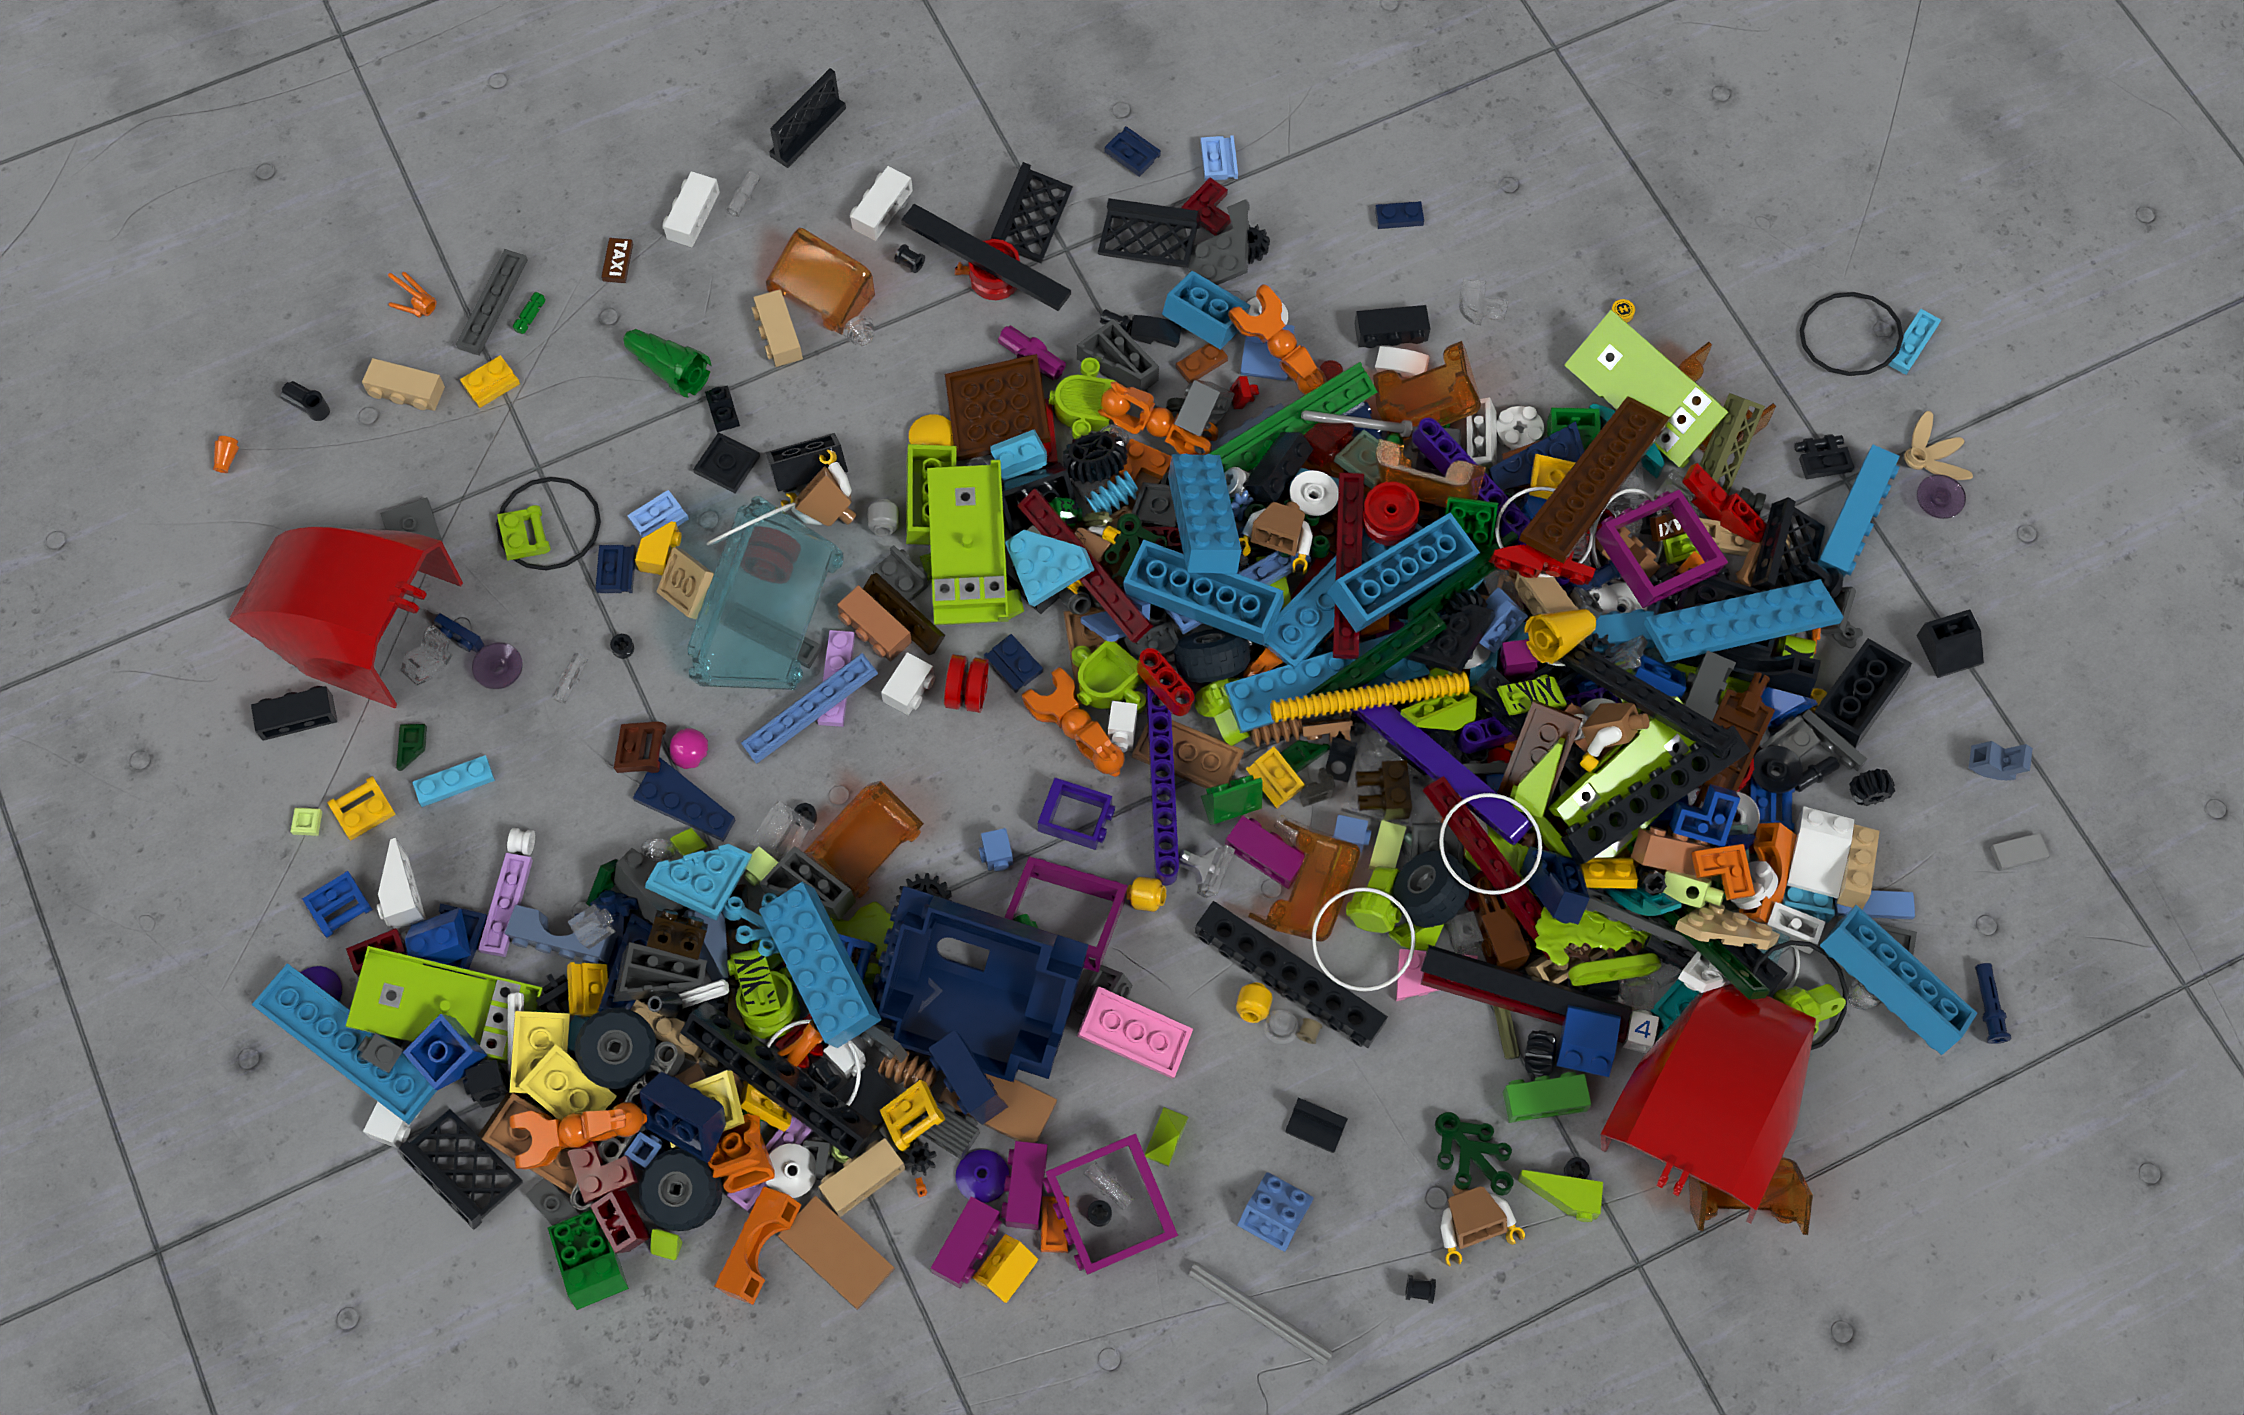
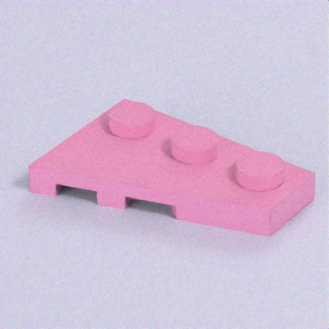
(1409, 982)

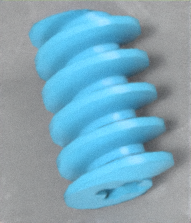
(1113, 495)

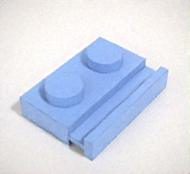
(1219, 158)
(657, 514)

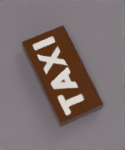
(617, 260)
(1664, 526)

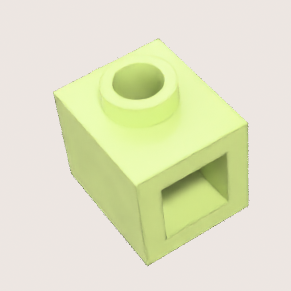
(759, 866)

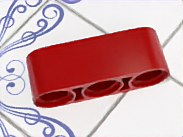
(1166, 693)

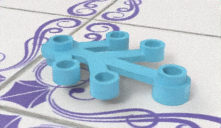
(736, 909)

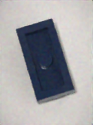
(1399, 215)
(465, 637)

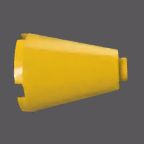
(1558, 633)

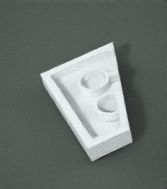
(1702, 975)

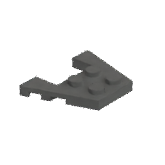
(1223, 255)

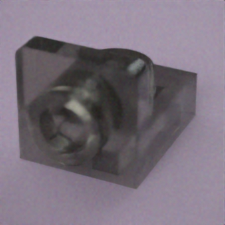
(1315, 792)

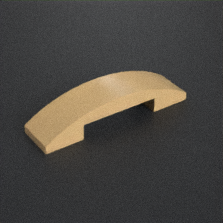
(1728, 541)

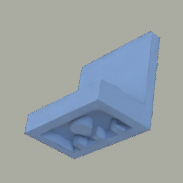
(1258, 360)
(1507, 619)
(1106, 627)
(1275, 1211)

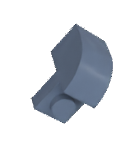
(1999, 763)

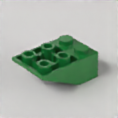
(1586, 419)
(1475, 518)
(1228, 802)
(586, 1260)

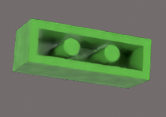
(1546, 1097)

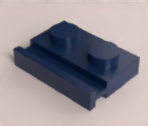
(1132, 151)
(615, 569)
(1013, 663)

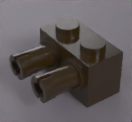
(1394, 786)
(677, 934)

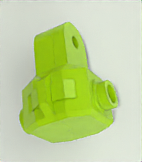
(1213, 702)
(1371, 910)
(1818, 1002)

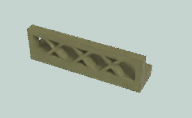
(1724, 441)

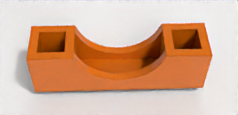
(1776, 847)
(770, 1214)

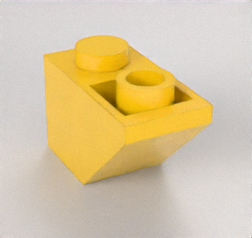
(657, 548)

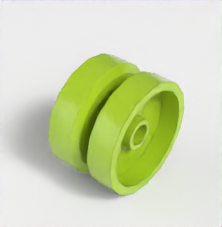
(769, 1023)

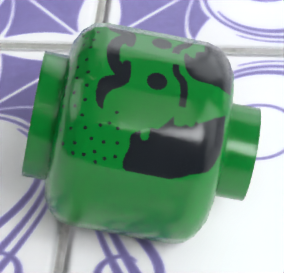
(1068, 510)

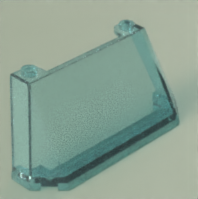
(761, 602)

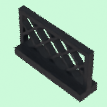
(807, 128)
(1014, 202)
(1157, 216)
(1775, 545)
(443, 1185)

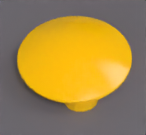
(931, 430)

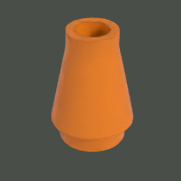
(224, 453)

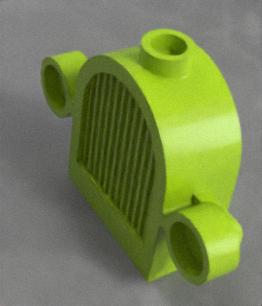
(1079, 399)
(1107, 676)

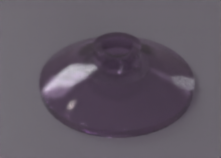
(1946, 490)
(496, 656)

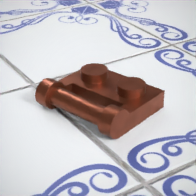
(632, 746)

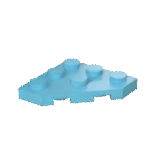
(1046, 564)
(701, 878)

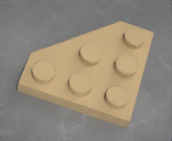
(1733, 928)

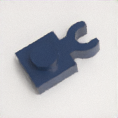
(616, 902)

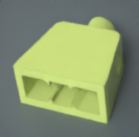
(1681, 888)

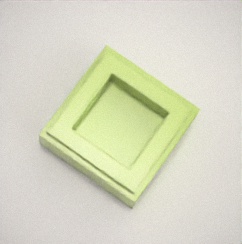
(306, 821)

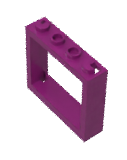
(1629, 567)
(1081, 882)
(1072, 1234)

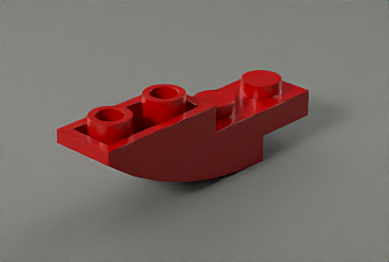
(1719, 506)
(1531, 562)

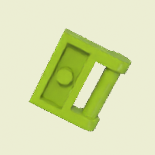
(515, 535)

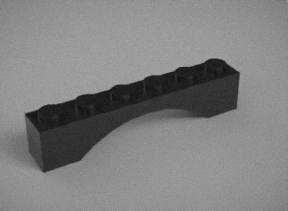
(1786, 673)

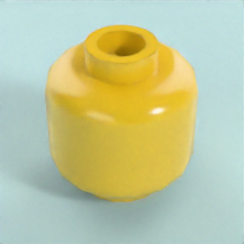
(1146, 894)
(1254, 1002)

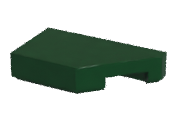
(410, 744)
(1303, 754)
(603, 880)

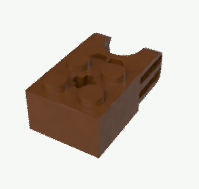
(1500, 930)

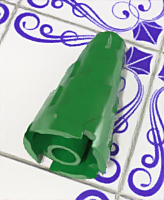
(675, 364)

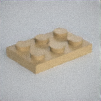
(685, 583)

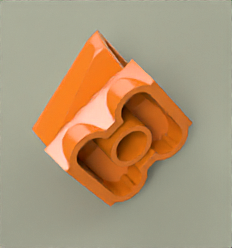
(742, 1156)

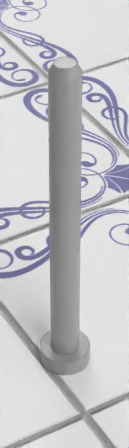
(1403, 428)

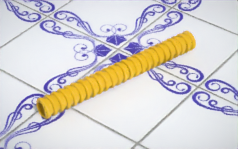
(1369, 697)

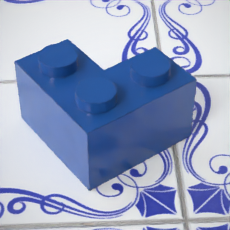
(1711, 821)

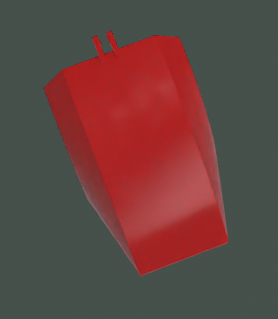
(330, 596)
(1719, 1093)

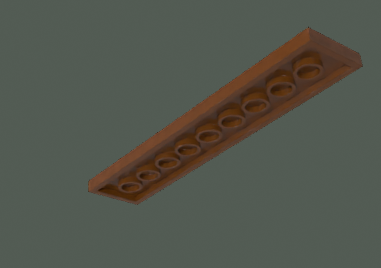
(1594, 480)

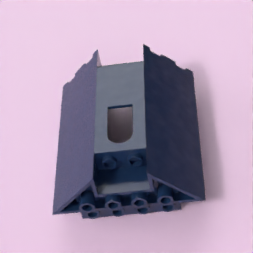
(1006, 1013)

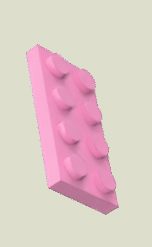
(1135, 1032)

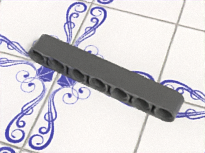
(658, 1064)

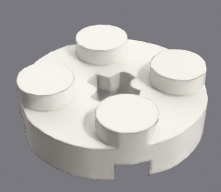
(1520, 416)
(1765, 885)

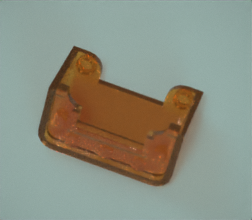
(822, 279)
(1439, 393)
(1461, 479)
(864, 836)

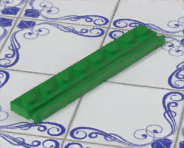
(1331, 397)

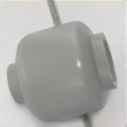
(883, 517)

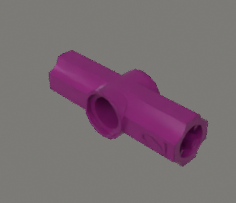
(1024, 346)

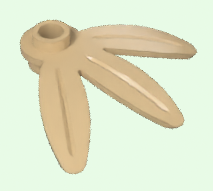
(1922, 457)

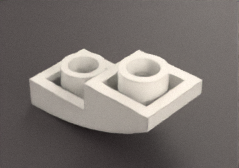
(1402, 361)

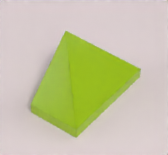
(1678, 548)
(1423, 936)
(1166, 1137)

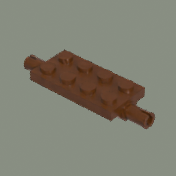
(1751, 720)

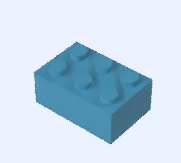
(1203, 309)

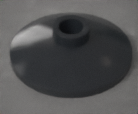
(1781, 760)

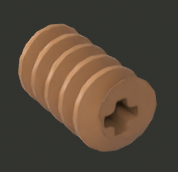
(1276, 730)
(908, 1071)

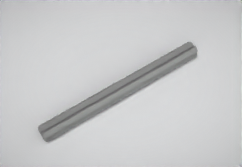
(1260, 1313)

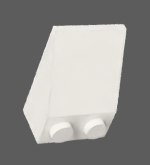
(1820, 852)
(398, 891)

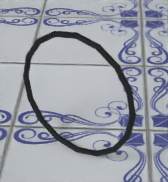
(1853, 373)
(560, 480)
(1835, 965)

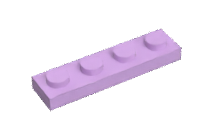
(838, 655)
(507, 895)
(794, 1134)

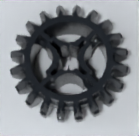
(1095, 457)

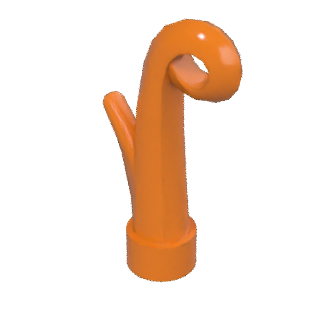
(802, 1046)

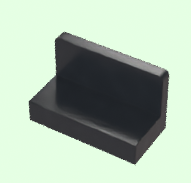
(1316, 1125)

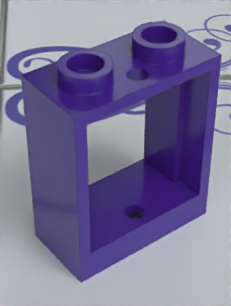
(1080, 793)

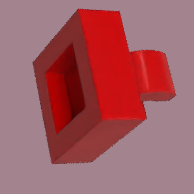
(1243, 392)

